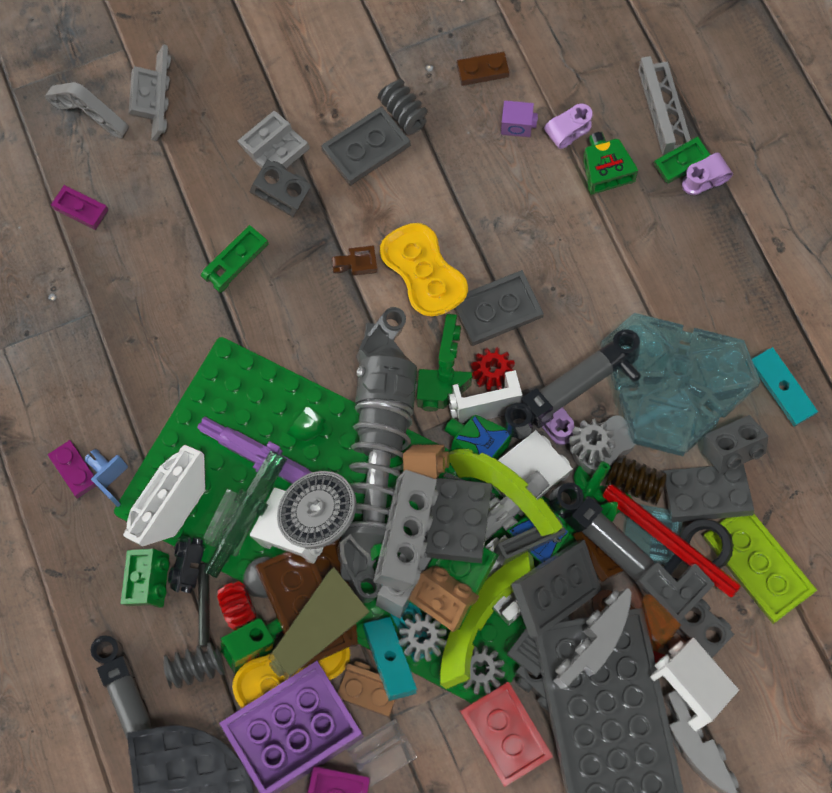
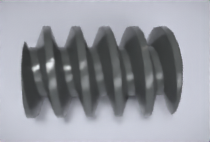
(403, 106)
(193, 665)

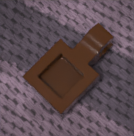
(360, 261)

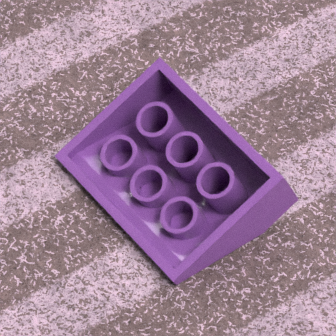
(291, 730)

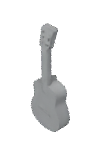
(623, 446)

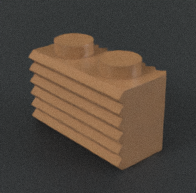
(426, 460)

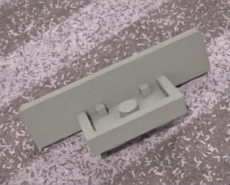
(148, 92)

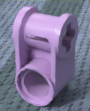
(569, 125)
(706, 174)
(561, 420)

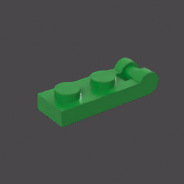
(234, 258)
(449, 348)

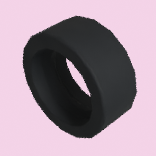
(727, 542)

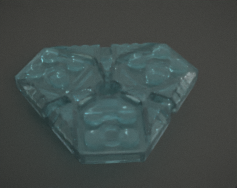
(671, 408)

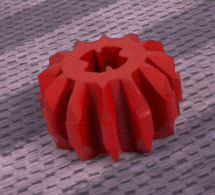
(485, 363)
(236, 605)

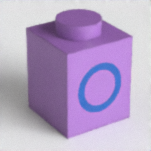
(518, 119)

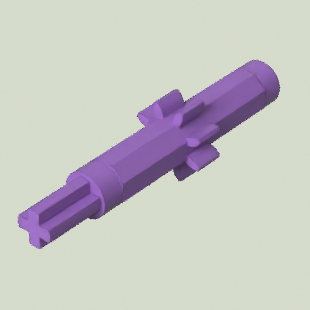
(250, 449)

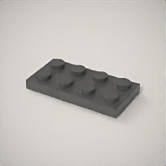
(556, 588)

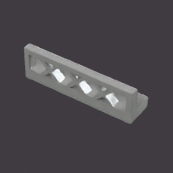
(658, 108)

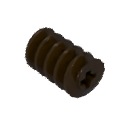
(637, 479)

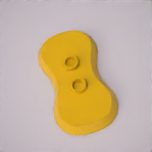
(430, 280)
(258, 678)

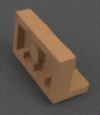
(443, 597)
(365, 689)

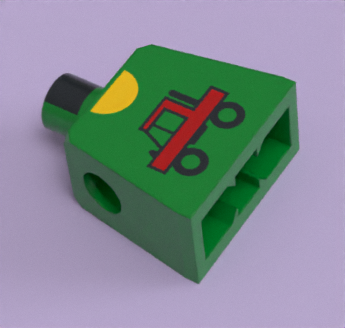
(607, 164)
(239, 645)

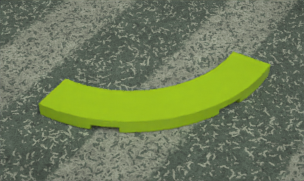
(508, 482)
(459, 647)

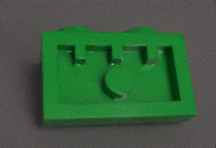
(145, 578)

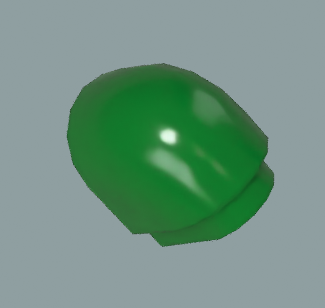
(307, 426)

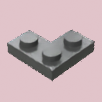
(675, 596)

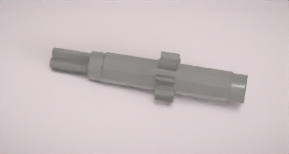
(503, 512)

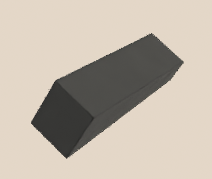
(524, 542)

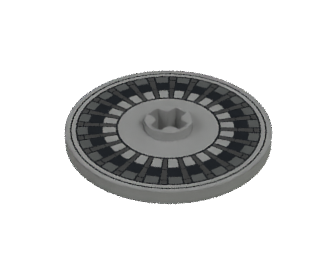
(322, 527)

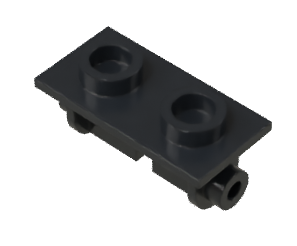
(186, 553)

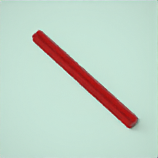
(671, 540)

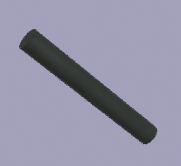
(203, 607)

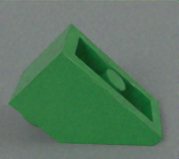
(434, 394)

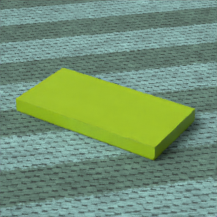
(762, 567)

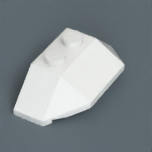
(167, 498)

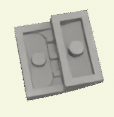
(273, 141)

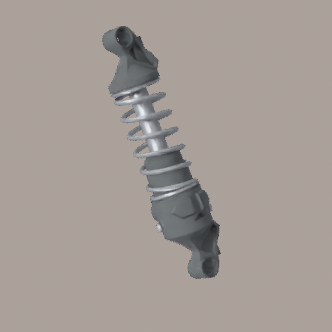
(385, 405)

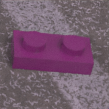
(79, 207)
(72, 468)

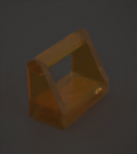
(660, 622)

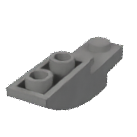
(604, 631)
(704, 758)

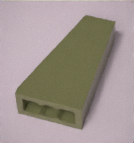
(322, 621)

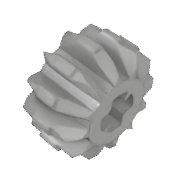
(582, 443)
(428, 645)
(491, 669)

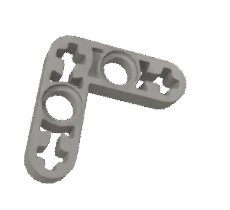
(75, 95)

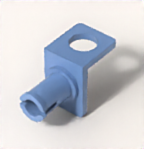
(106, 471)

